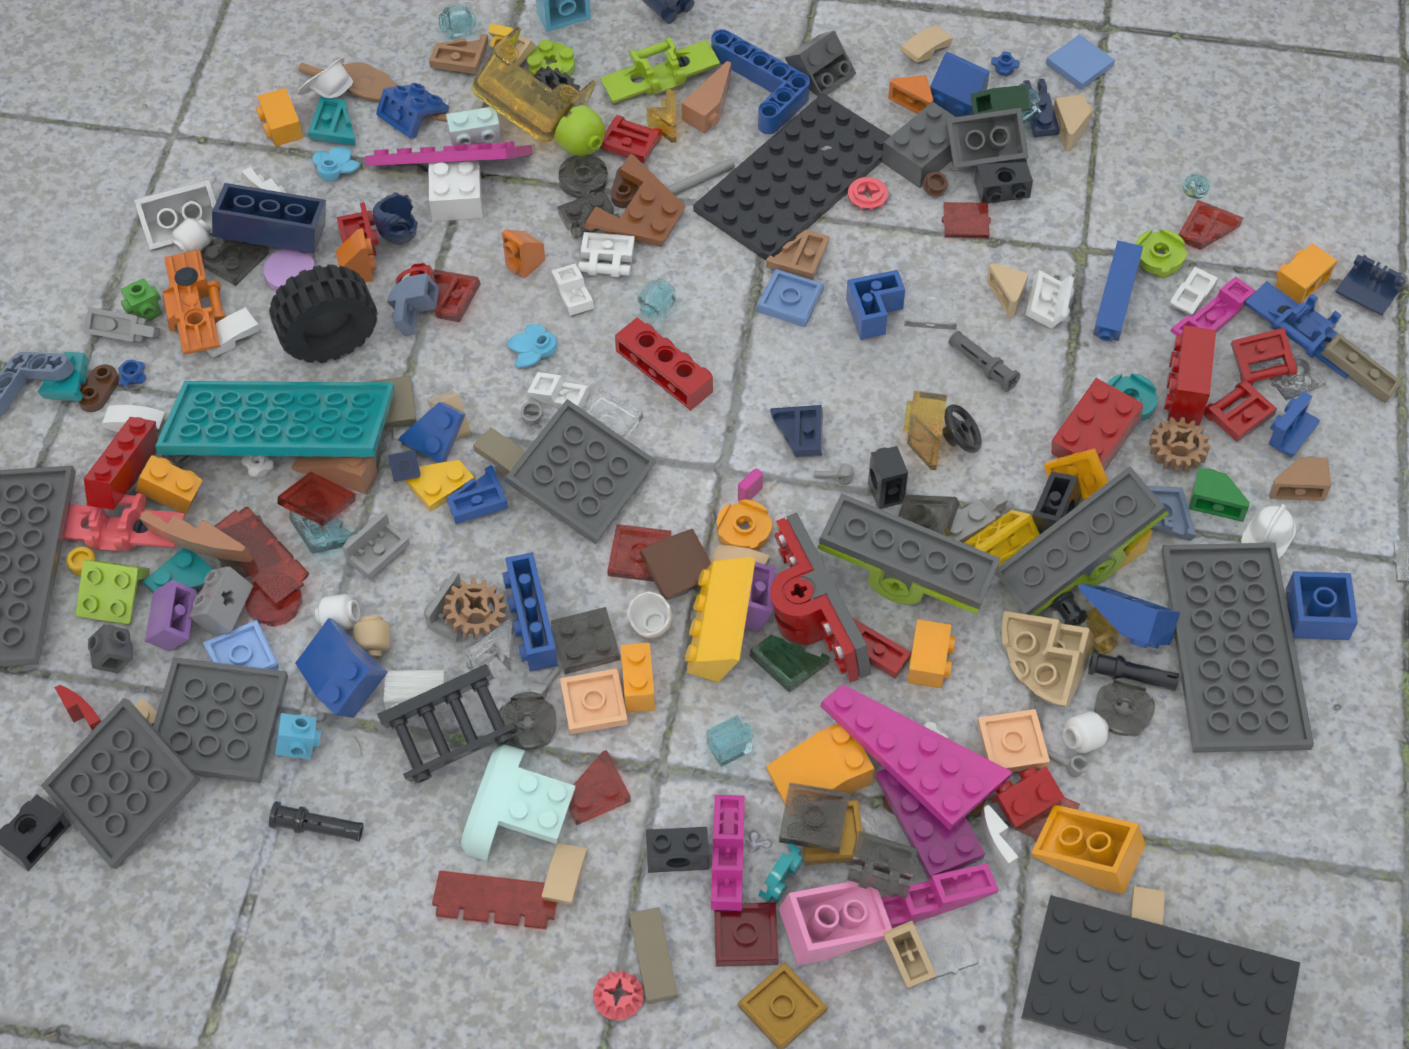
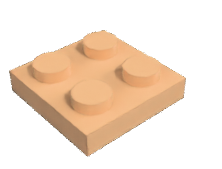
(593, 701)
(1014, 740)

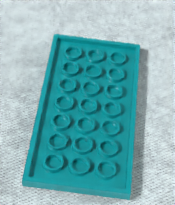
(277, 419)

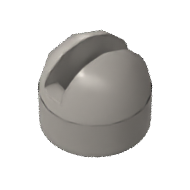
(531, 408)

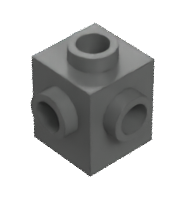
(110, 648)

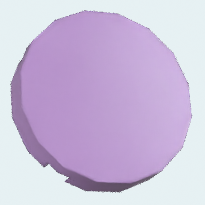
(285, 264)

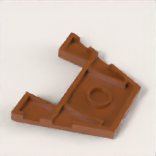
(649, 214)

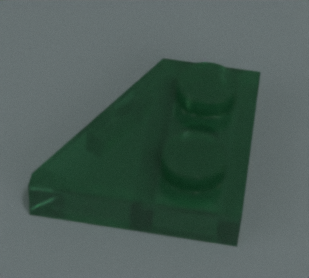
(787, 661)

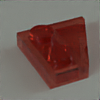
(454, 294)

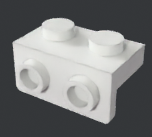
(1049, 299)

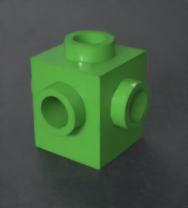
(141, 300)

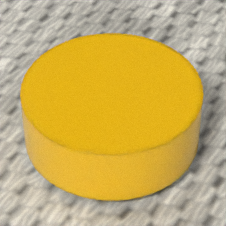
(75, 559)

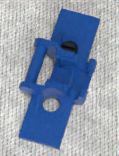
(1299, 320)

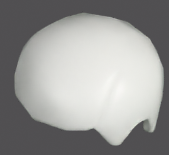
(650, 615)

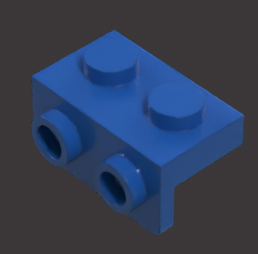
(1294, 426)

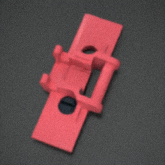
(115, 532)

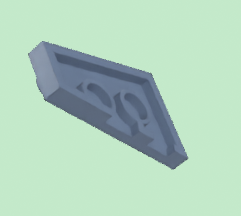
(1179, 518)

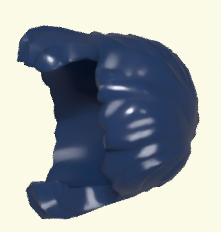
(395, 219)

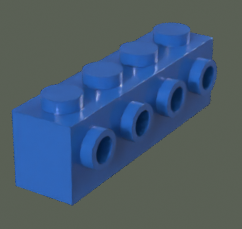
(531, 611)

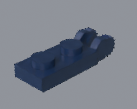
(1045, 122)

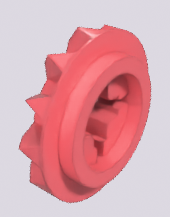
(875, 188)
(627, 1005)

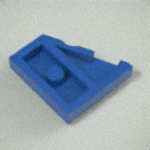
(435, 432)
(477, 498)

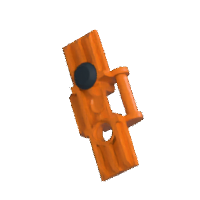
(183, 302)

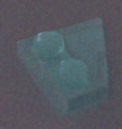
(319, 537)

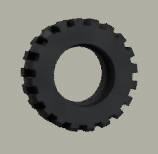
(323, 313)

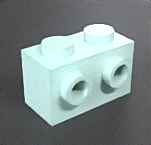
(474, 127)

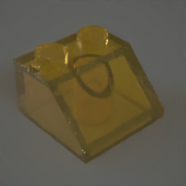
(924, 425)

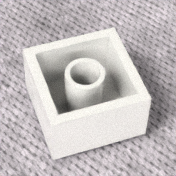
(455, 190)

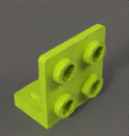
(108, 590)

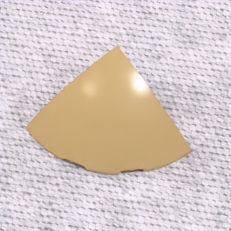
(1046, 654)

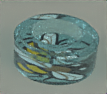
(1196, 186)

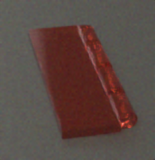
(270, 557)
(488, 894)

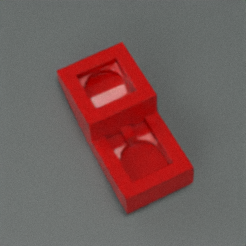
(77, 706)

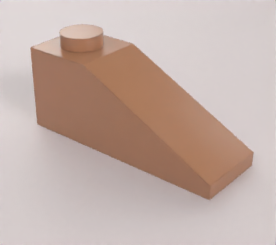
(706, 103)
(348, 472)

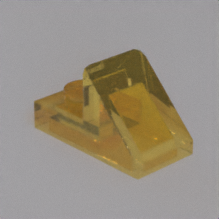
(664, 116)

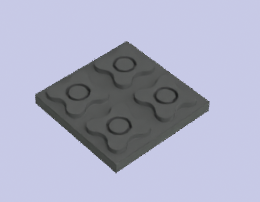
(580, 471)
(221, 716)
(120, 783)

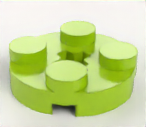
(551, 51)
(1159, 264)

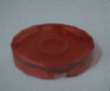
(264, 610)

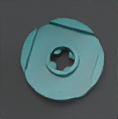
(1139, 387)
(780, 872)

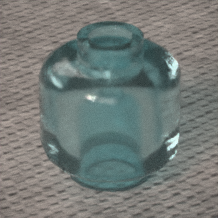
(457, 21)
(656, 298)

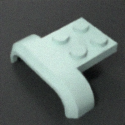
(514, 801)

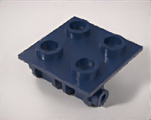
(1371, 285)

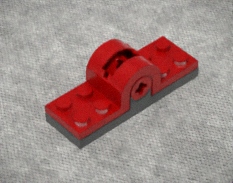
(810, 605)

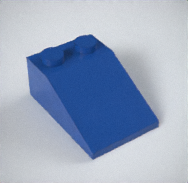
(1133, 617)
(339, 670)

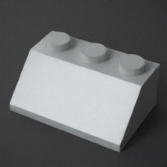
(168, 209)

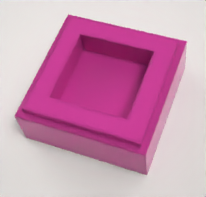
(750, 485)

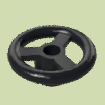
(957, 431)

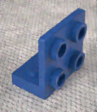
(406, 105)

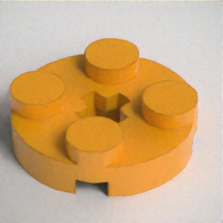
(745, 511)

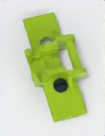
(658, 78)

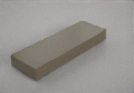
(1361, 367)
(653, 955)

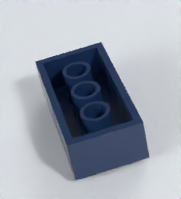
(268, 218)

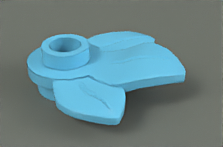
(334, 162)
(532, 345)

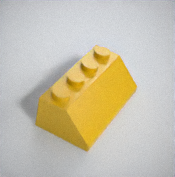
(719, 618)

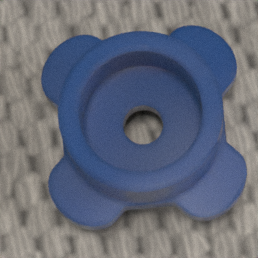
(1005, 64)
(132, 372)

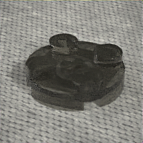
(577, 187)
(1129, 691)
(539, 710)

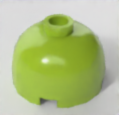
(581, 131)

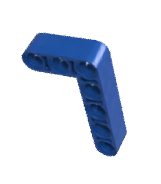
(787, 85)

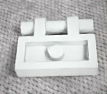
(606, 247)

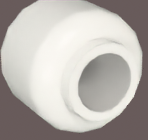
(191, 235)
(340, 608)
(1085, 732)

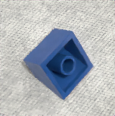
(955, 82)

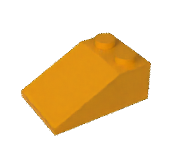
(824, 760)
(1091, 847)

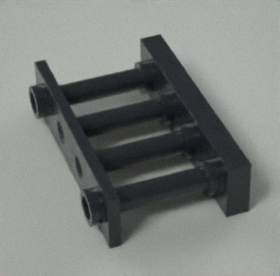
(424, 706)

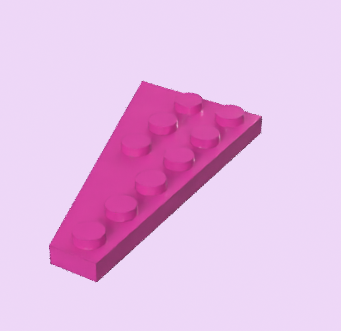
(459, 152)
(930, 766)

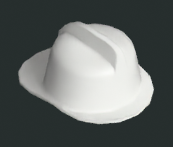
(330, 82)
(1271, 525)

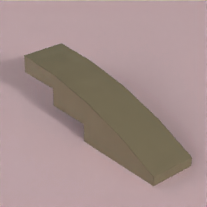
(498, 450)

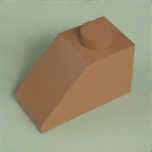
(1303, 480)

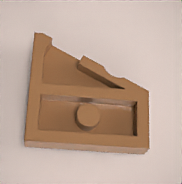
(801, 255)

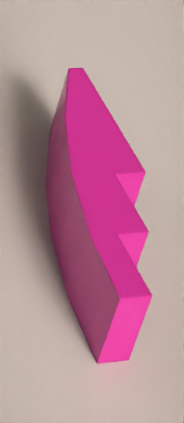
(727, 852)
(941, 894)

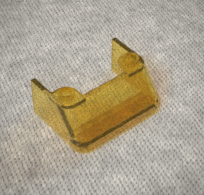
(523, 96)

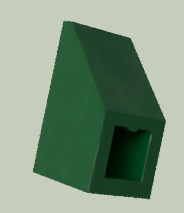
(1001, 99)

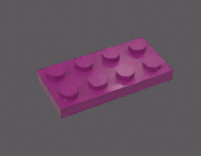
(937, 846)

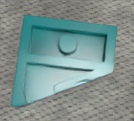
(332, 122)
(183, 567)

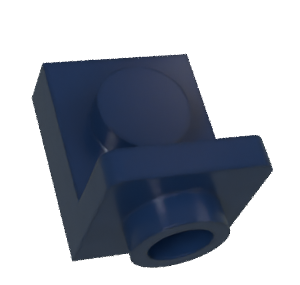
(404, 465)

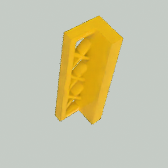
(1006, 535)

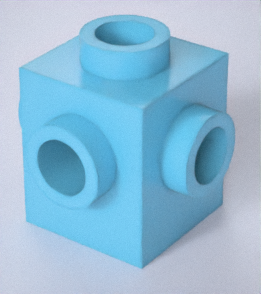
(297, 736)

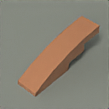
(202, 539)

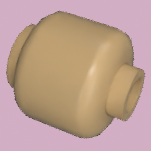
(373, 635)

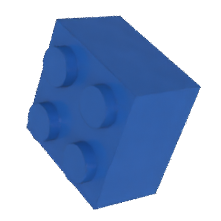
(1321, 605)

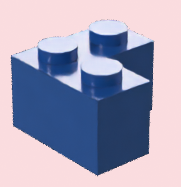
(871, 299)

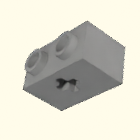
(220, 600)

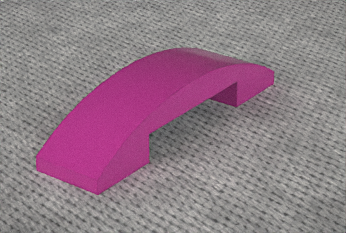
(1219, 310)

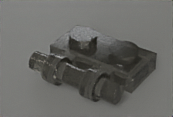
(576, 212)
(883, 856)

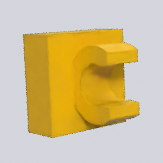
(498, 32)

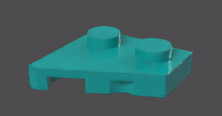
(69, 387)

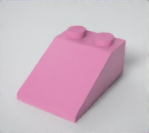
(833, 920)

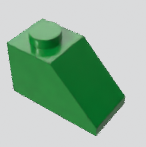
(1218, 495)

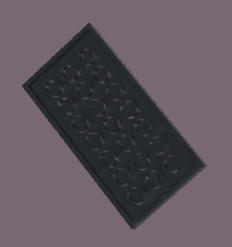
(792, 180)
(1155, 984)

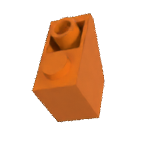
(522, 252)
(354, 255)

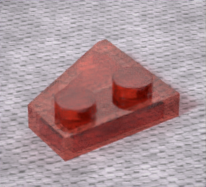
(1207, 225)
(598, 790)

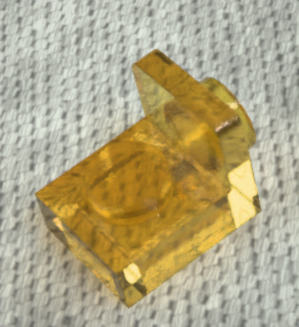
(1104, 632)

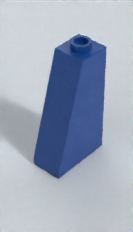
(1117, 291)

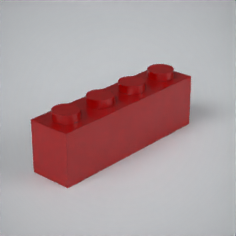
(120, 463)

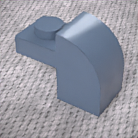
(412, 296)

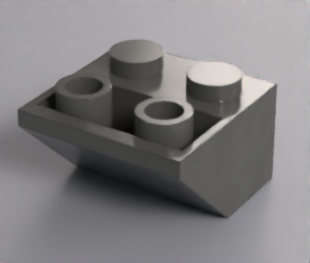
(823, 62)

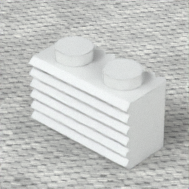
(406, 684)

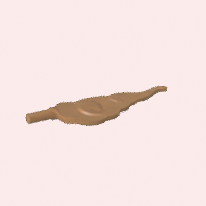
(367, 82)

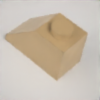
(1072, 118)

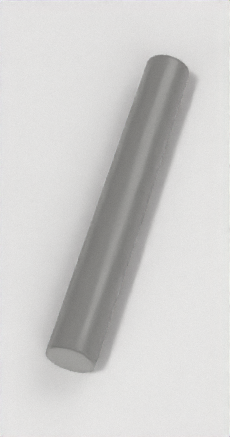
(701, 176)

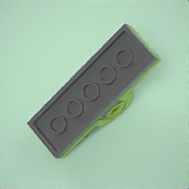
(1083, 544)
(907, 557)

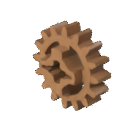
(1179, 444)
(475, 613)

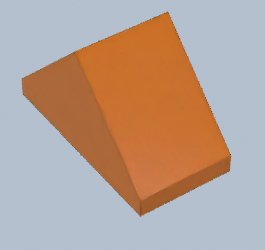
(911, 92)

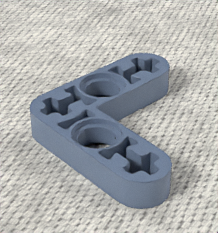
(30, 366)

